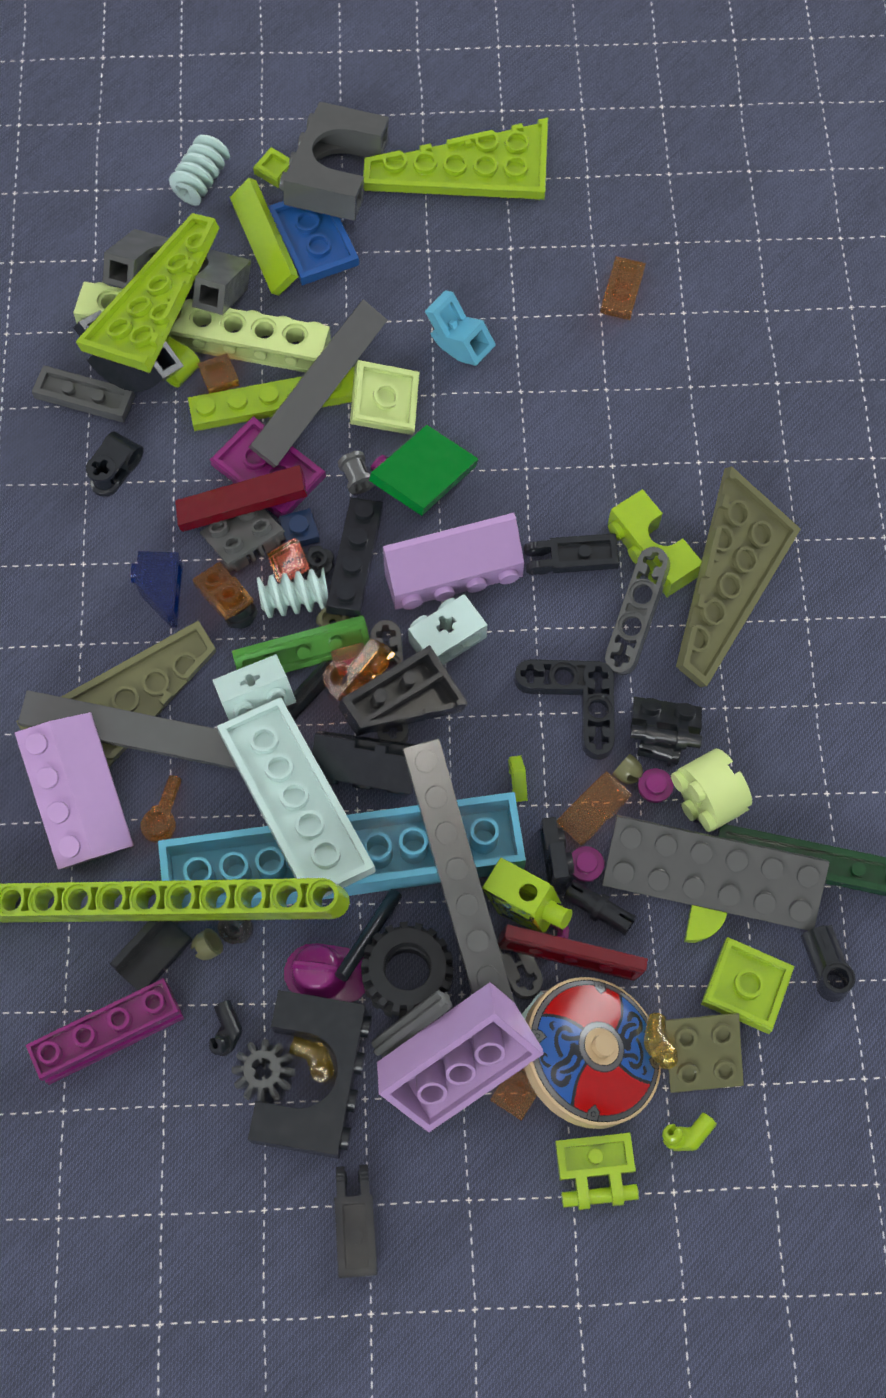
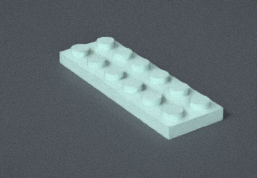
(295, 796)

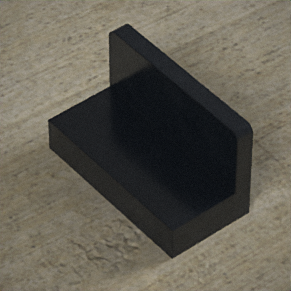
(150, 953)

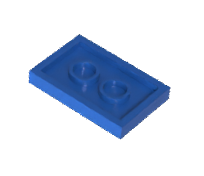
(314, 242)

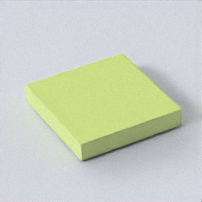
(384, 397)

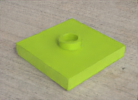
(748, 984)

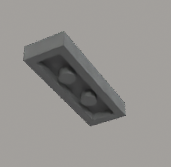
(83, 394)

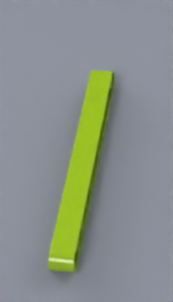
(169, 900)

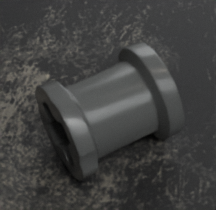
(356, 472)

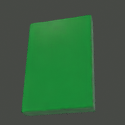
(423, 470)

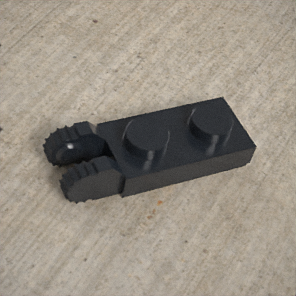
(573, 554)
(355, 1227)

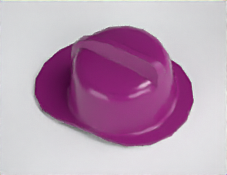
(313, 969)

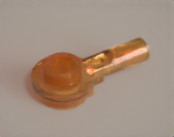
(159, 822)

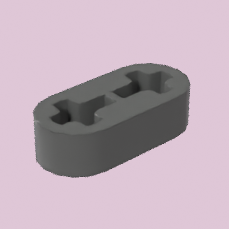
(530, 969)

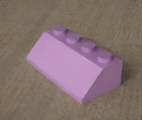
(453, 561)
(74, 790)
(457, 1058)

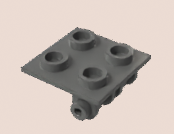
(241, 536)

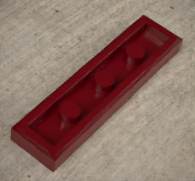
(240, 498)
(572, 952)

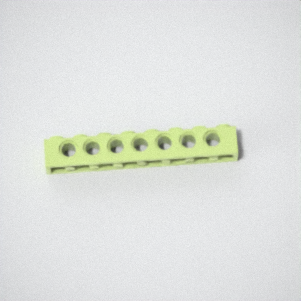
(217, 336)

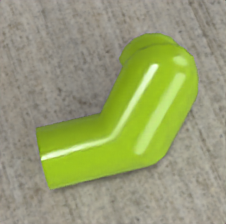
(688, 1137)

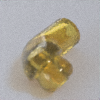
(657, 1043)
(316, 1056)

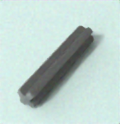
(412, 1023)

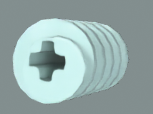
(198, 169)
(293, 593)

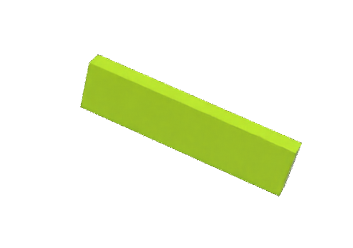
(264, 237)

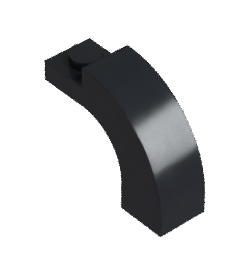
(128, 377)

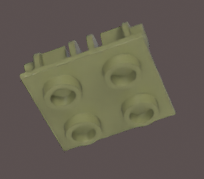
(706, 1052)

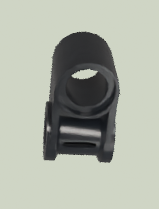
(113, 463)

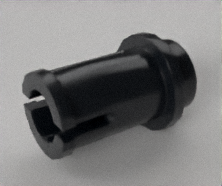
(660, 751)

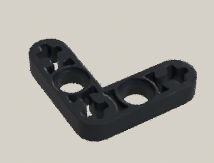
(581, 685)

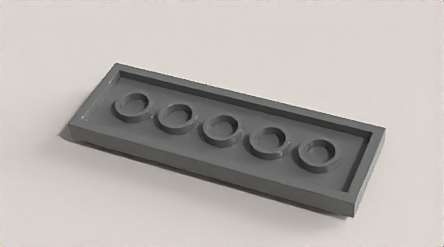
(715, 872)

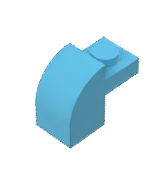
(455, 333)

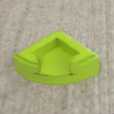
(518, 777)
(703, 923)

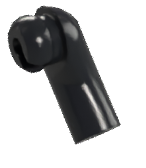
(229, 1031)

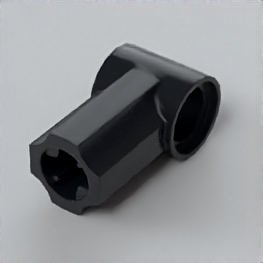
(827, 960)

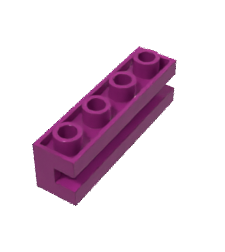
(104, 1032)

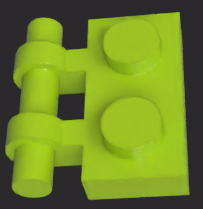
(594, 1158)

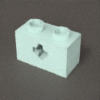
(455, 615)
(253, 687)

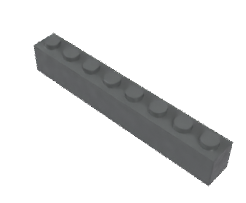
(455, 866)

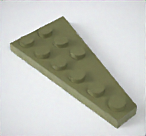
(739, 560)
(149, 678)

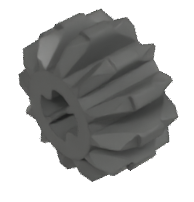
(276, 1066)

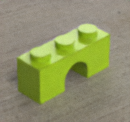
(633, 523)

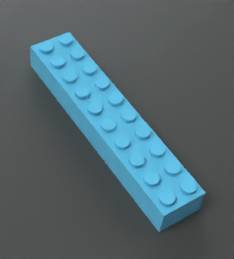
(390, 836)

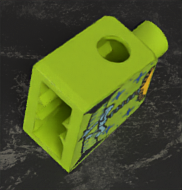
(525, 898)

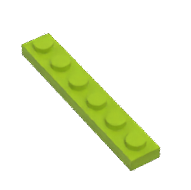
(258, 400)

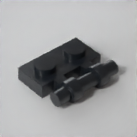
(666, 723)

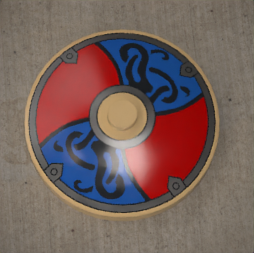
(592, 1053)

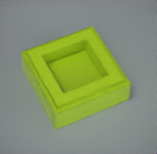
(272, 166)

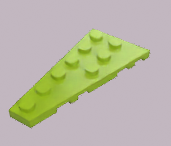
(470, 165)
(143, 313)

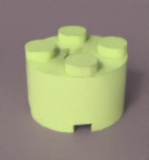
(712, 790)

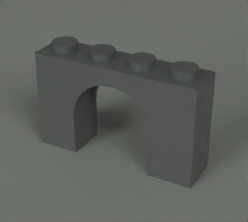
(329, 132)
(216, 287)

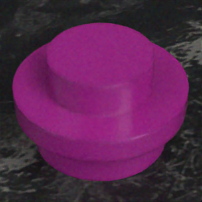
(655, 785)
(587, 864)

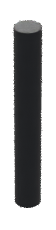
(374, 925)

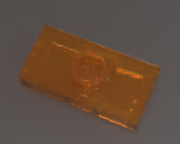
(623, 288)

